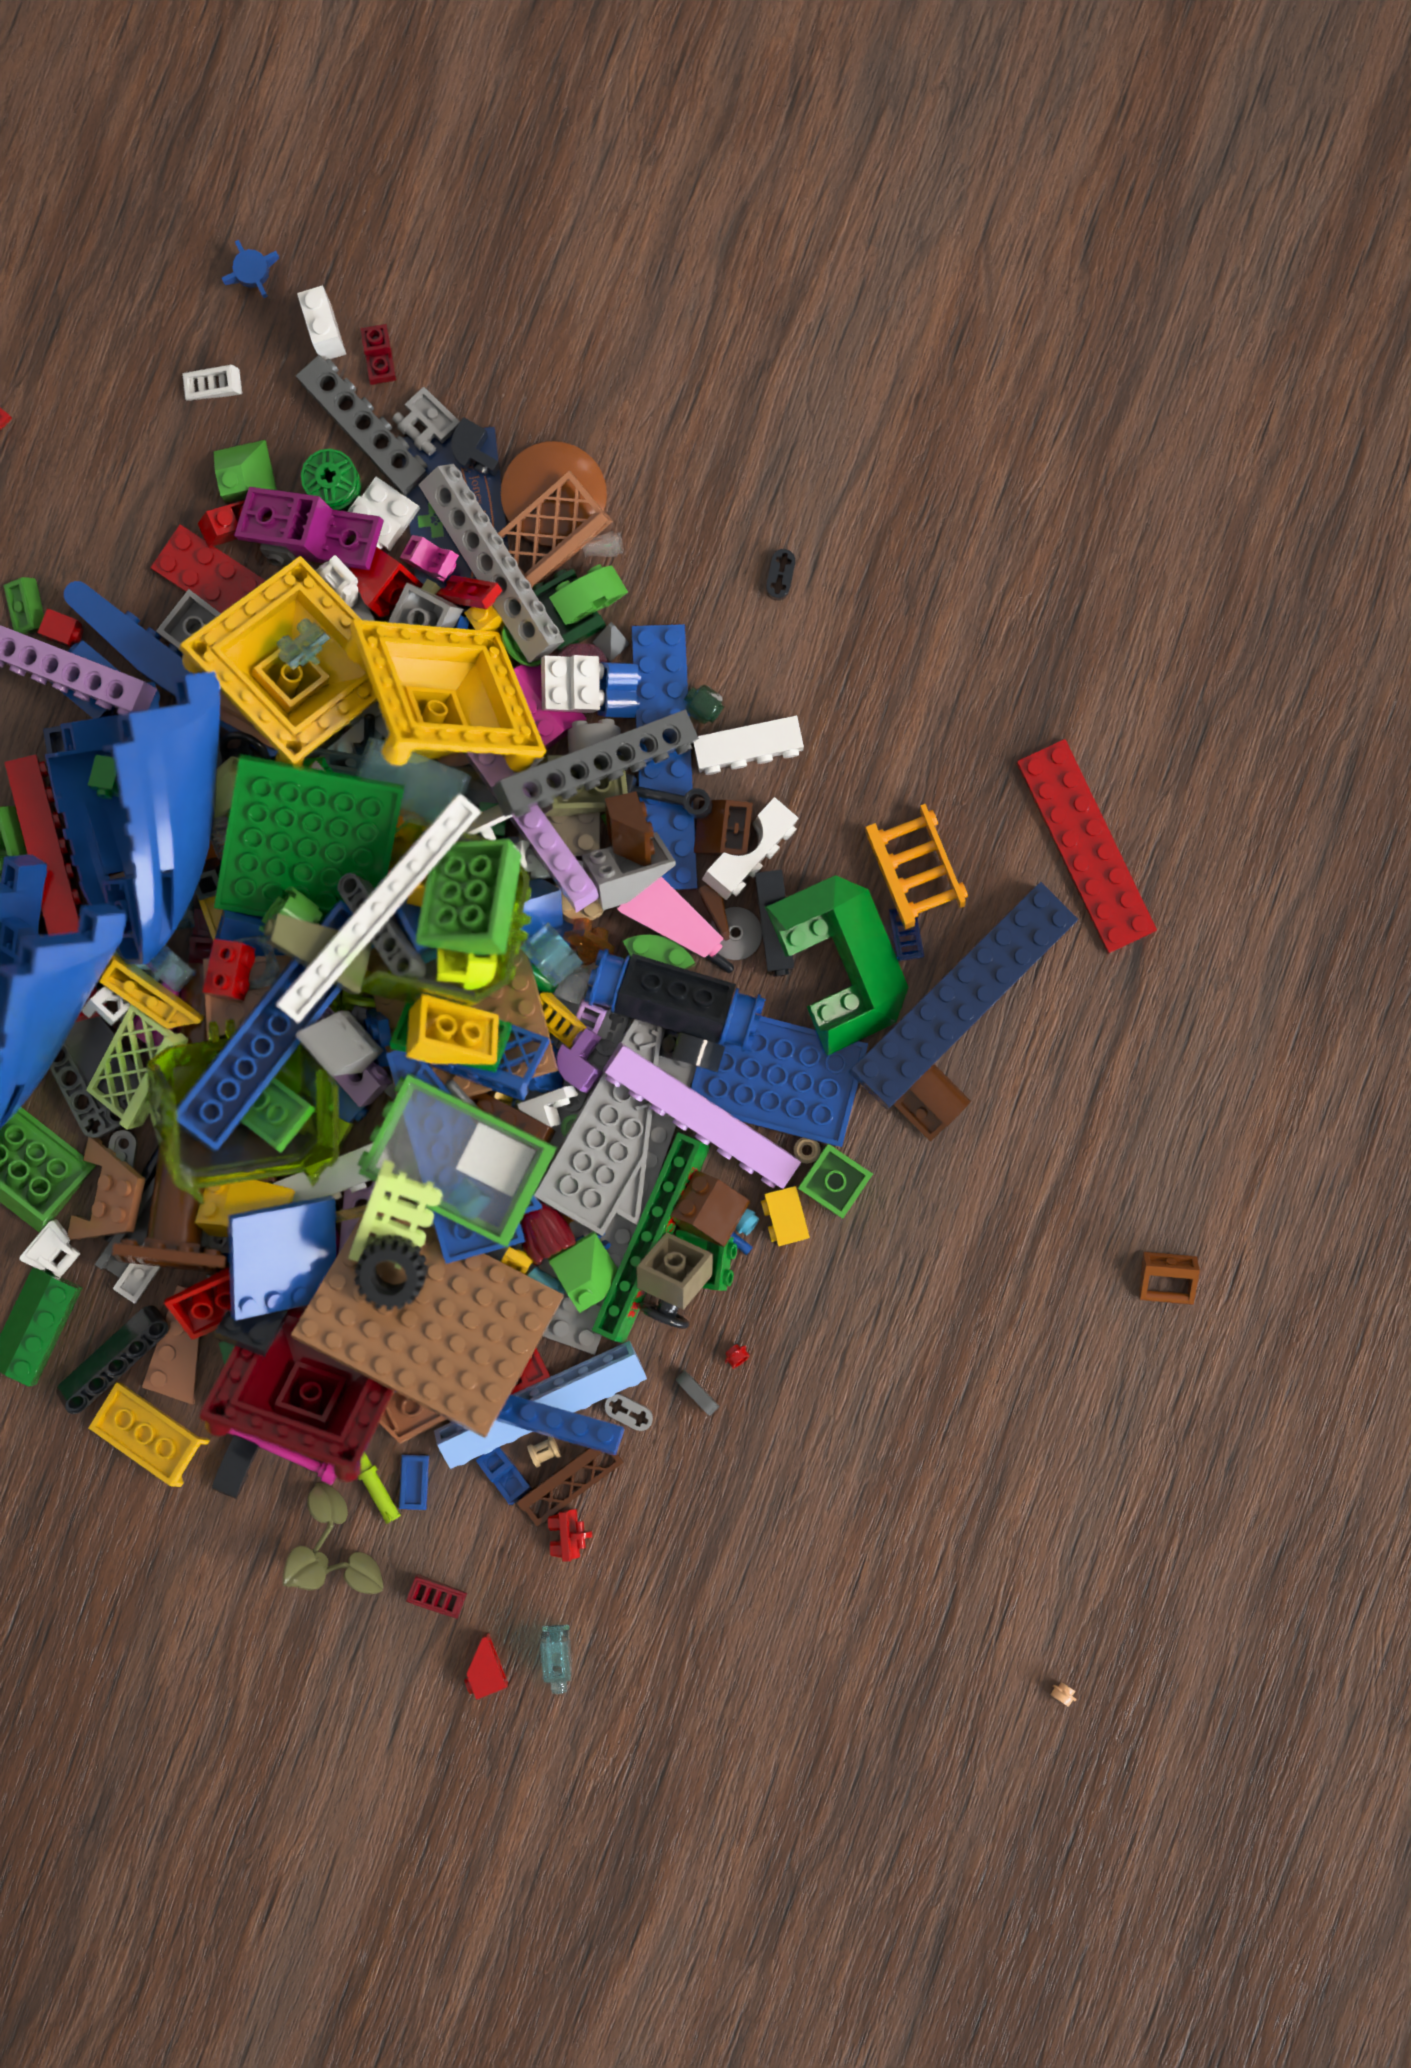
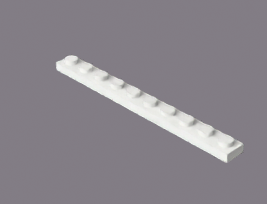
(378, 907)

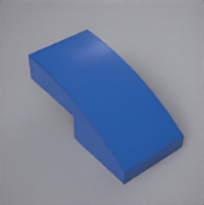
(504, 1475)

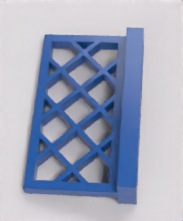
(501, 1080)

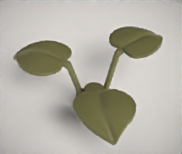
(309, 1567)

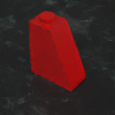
(383, 582)

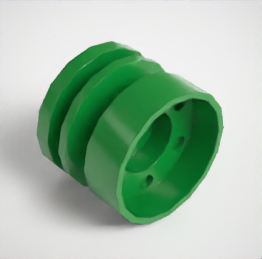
(346, 480)

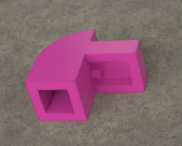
(429, 558)

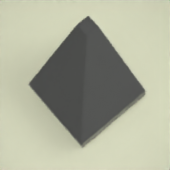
(611, 642)

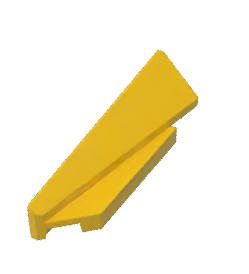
(147, 994)

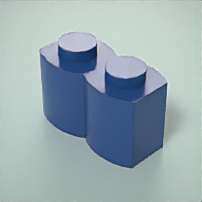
(619, 689)

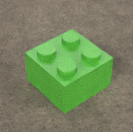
(835, 1181)

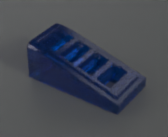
(910, 955)

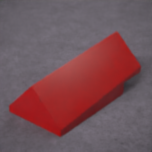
(202, 1305)

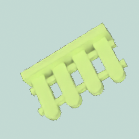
(397, 1208)

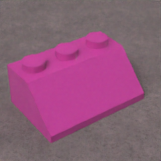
(550, 724)

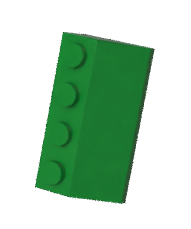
(35, 1325)

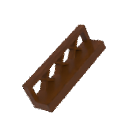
(560, 1477)

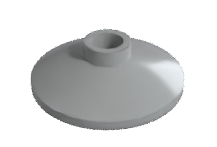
(750, 937)

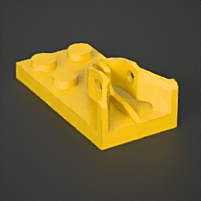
(146, 1434)

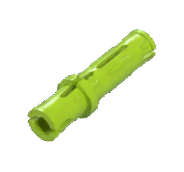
(377, 1490)

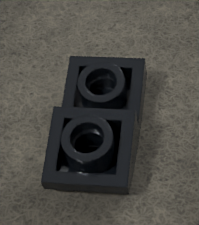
(235, 1467)

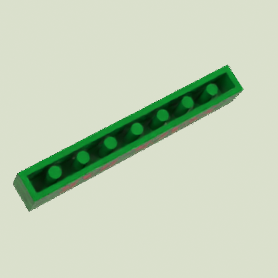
(624, 1297)

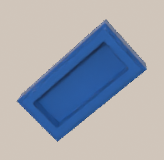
(414, 1482)

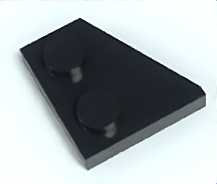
(251, 1333)

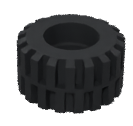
(381, 1291)

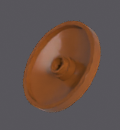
(535, 472)

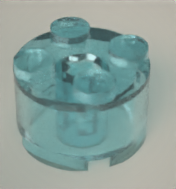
(551, 954)

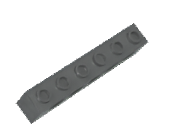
(322, 371)

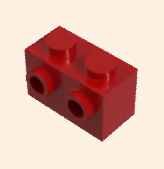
(229, 970)

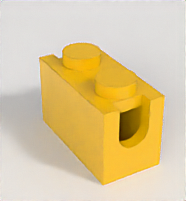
(786, 1216)

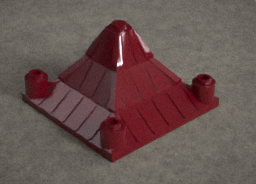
(298, 1401)

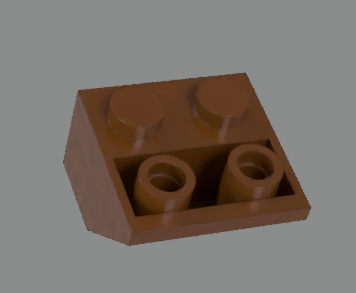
(628, 828)
(724, 828)

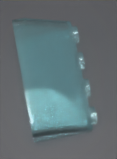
(426, 783)

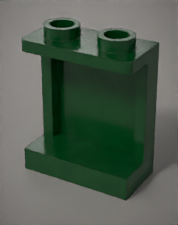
(574, 632)

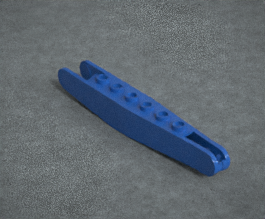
(132, 641)

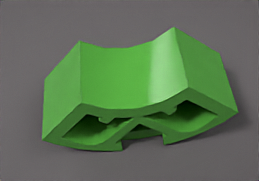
(588, 594)
(659, 949)

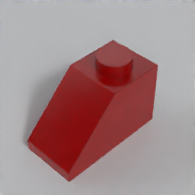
(485, 1671)

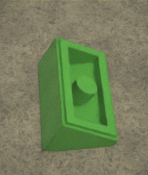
(24, 605)

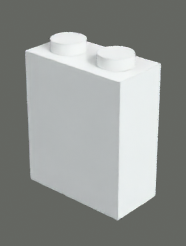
(321, 323)

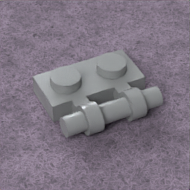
(432, 415)

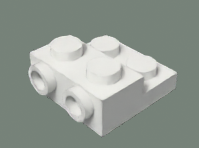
(391, 506)
(571, 683)

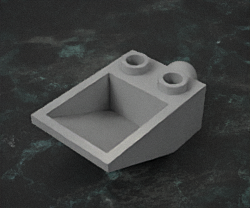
(622, 879)
(340, 1044)

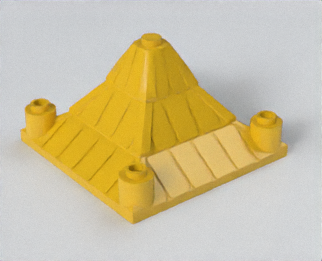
(445, 692)
(285, 705)

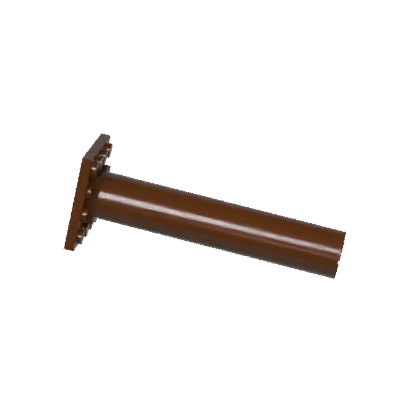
(172, 1233)

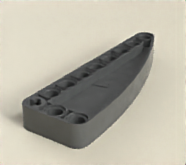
(83, 1054)

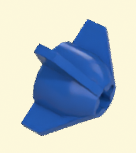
(251, 268)

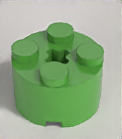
(295, 906)

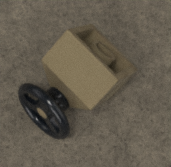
(673, 1274)

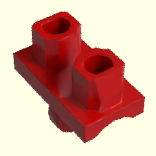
(571, 1535)

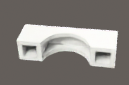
(730, 871)

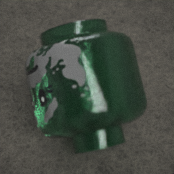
(704, 704)

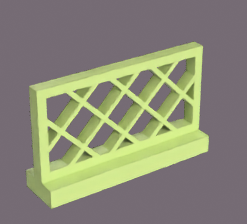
(138, 1103)

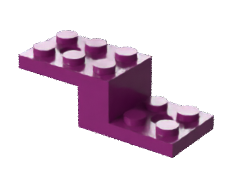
(308, 527)

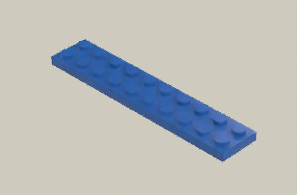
(662, 690)

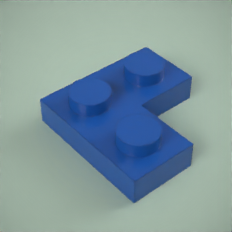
(378, 1028)

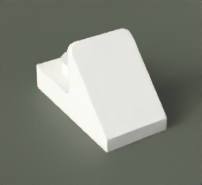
(545, 1106)

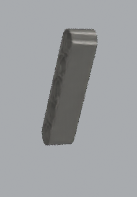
(354, 892)

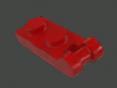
(470, 592)

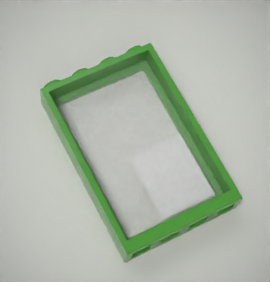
(448, 1140)

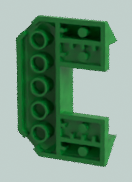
(851, 918)

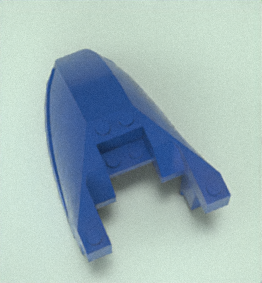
(163, 812)
(42, 977)

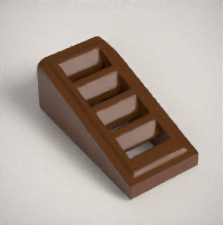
(716, 909)

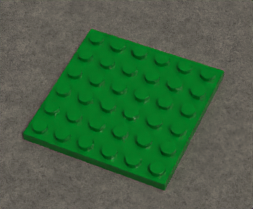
(303, 833)

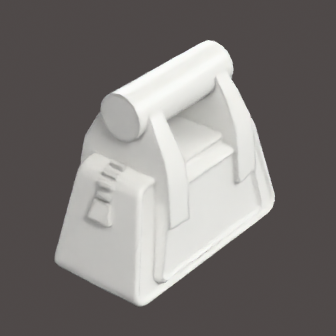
(340, 580)
(47, 1247)

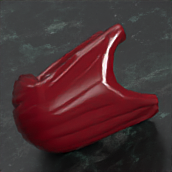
(545, 1233)

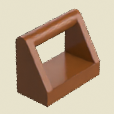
(1169, 1266)

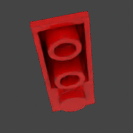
(221, 523)

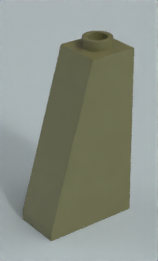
(306, 940)

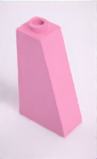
(671, 916)

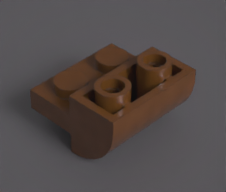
(932, 1102)

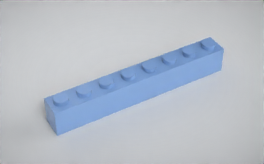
(567, 1390)

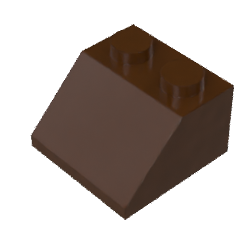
(709, 1209)

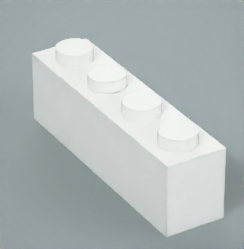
(748, 744)

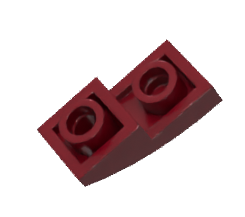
(378, 354)

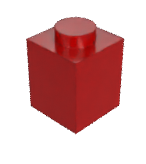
(60, 628)

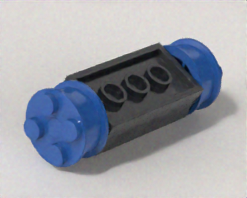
(674, 998)

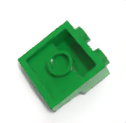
(721, 1260)

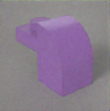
(574, 1063)

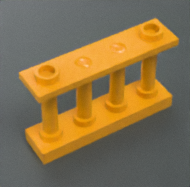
(890, 862)

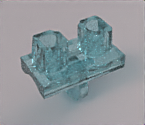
(305, 646)

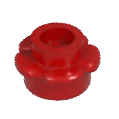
(736, 1356)

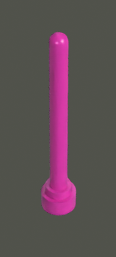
(323, 1469)

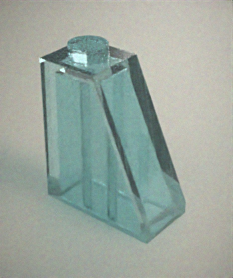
(171, 969)

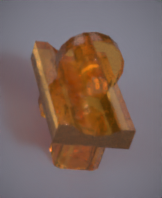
(588, 940)

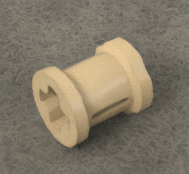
(551, 1451)

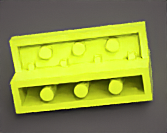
(465, 968)

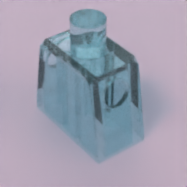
(556, 1657)

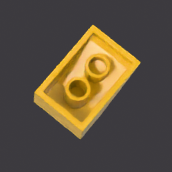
(451, 1033)
(237, 1198)

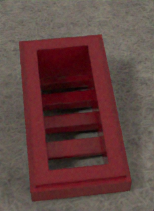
(433, 1606)

